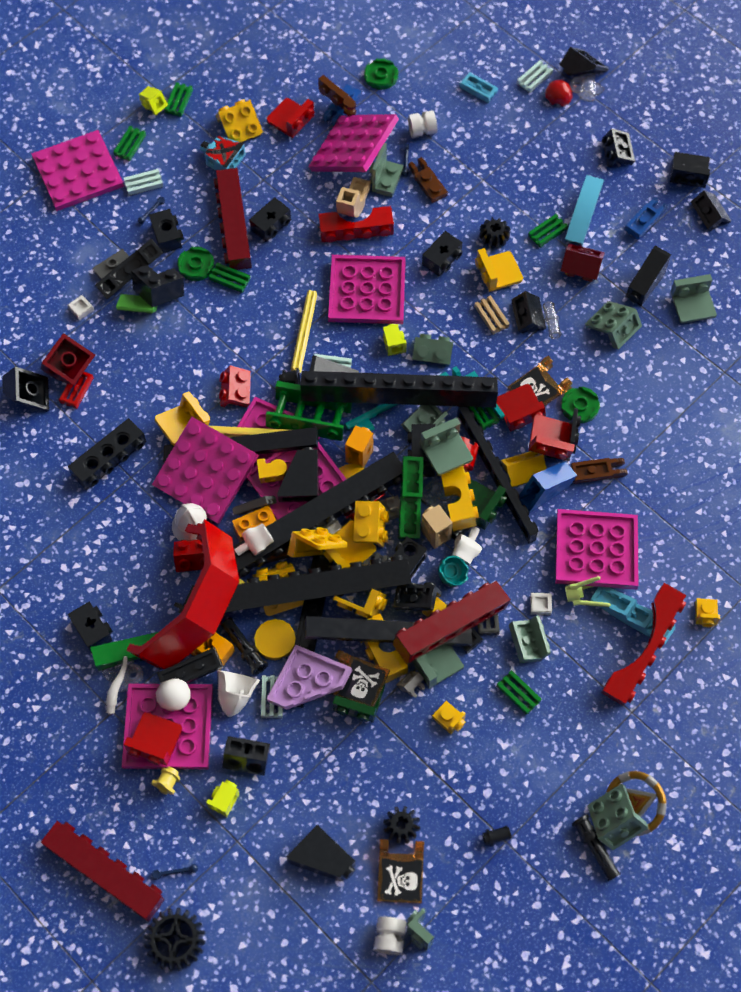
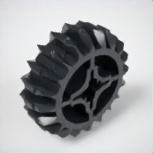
(186, 941)

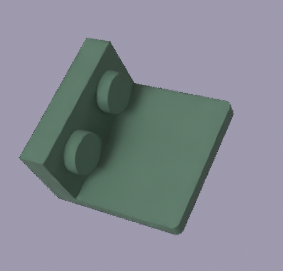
(385, 174)
(693, 298)
(617, 321)
(445, 447)
(438, 665)
(615, 818)

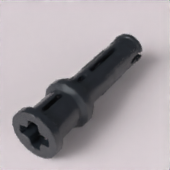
(248, 652)
(590, 838)

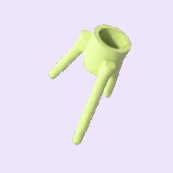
(575, 592)

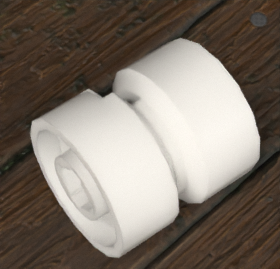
(422, 124)
(390, 934)

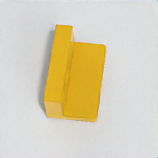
(523, 466)

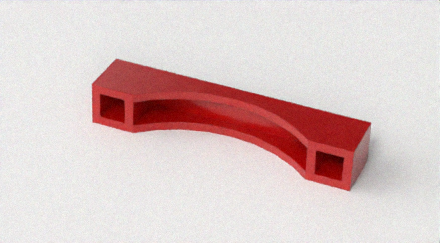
(664, 608)

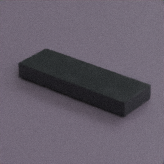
(193, 667)

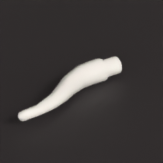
(111, 700)

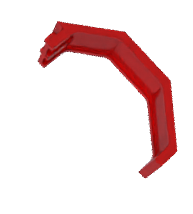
(204, 606)

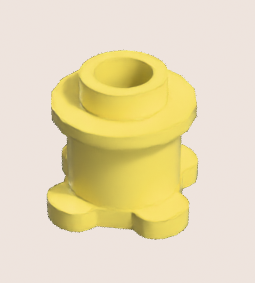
(167, 780)

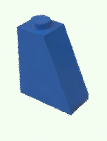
(546, 485)

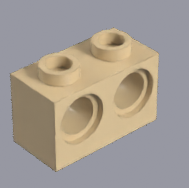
(436, 526)

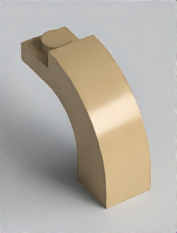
(352, 200)

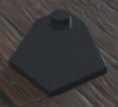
(581, 62)
(27, 388)

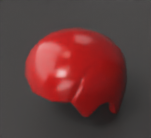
(559, 92)

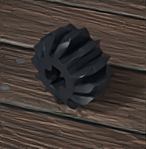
(494, 232)
(410, 827)

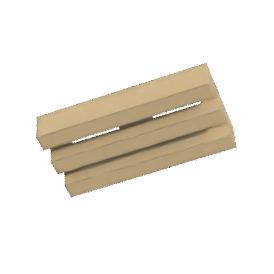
(478, 305)

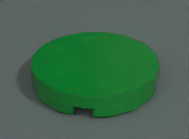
(381, 74)
(195, 263)
(582, 399)

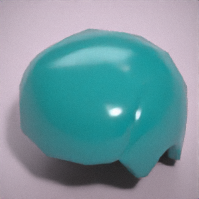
(453, 571)

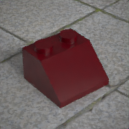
(582, 262)
(67, 360)

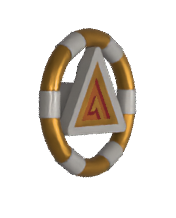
(642, 800)

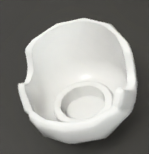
(173, 694)

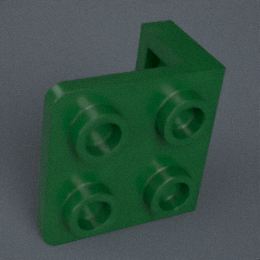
(487, 502)
(360, 711)

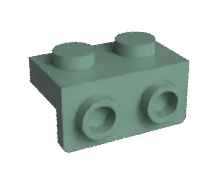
(432, 350)
(425, 415)
(530, 640)
(419, 934)

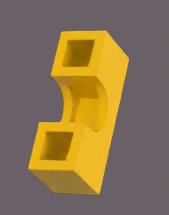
(461, 512)
(387, 660)

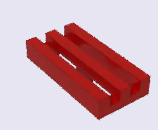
(75, 403)

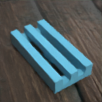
(476, 89)

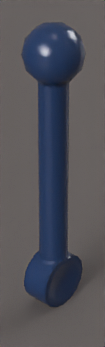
(405, 172)
(161, 201)
(156, 874)

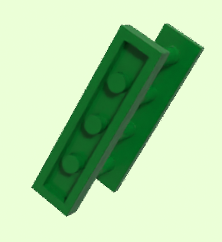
(291, 392)

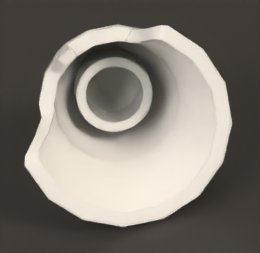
(185, 515)
(234, 691)

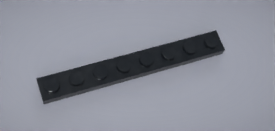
(500, 478)

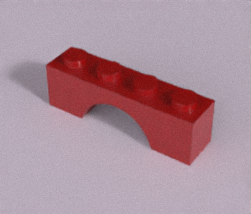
(335, 228)

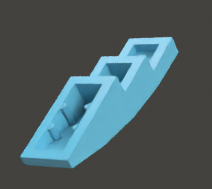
(584, 210)
(627, 610)

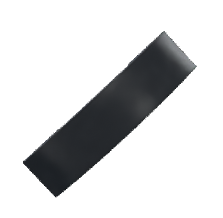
(123, 272)

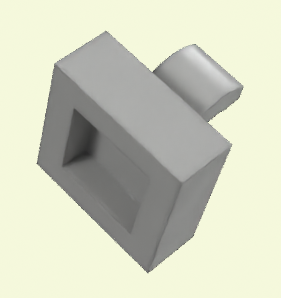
(392, 505)
(410, 681)

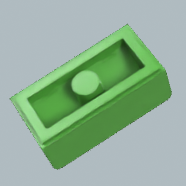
(134, 303)

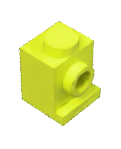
(150, 102)
(394, 340)
(223, 798)

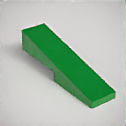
(410, 498)
(113, 653)

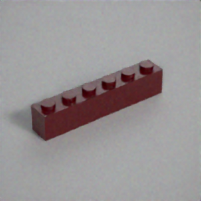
(233, 219)
(451, 621)
(103, 871)

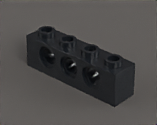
(109, 444)

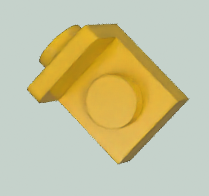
(706, 612)
(449, 717)

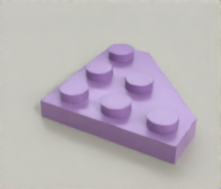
(307, 678)

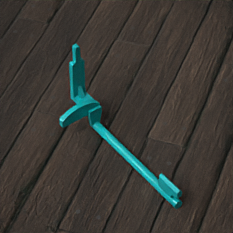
(363, 420)

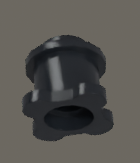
(291, 376)

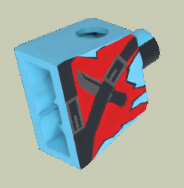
(223, 153)

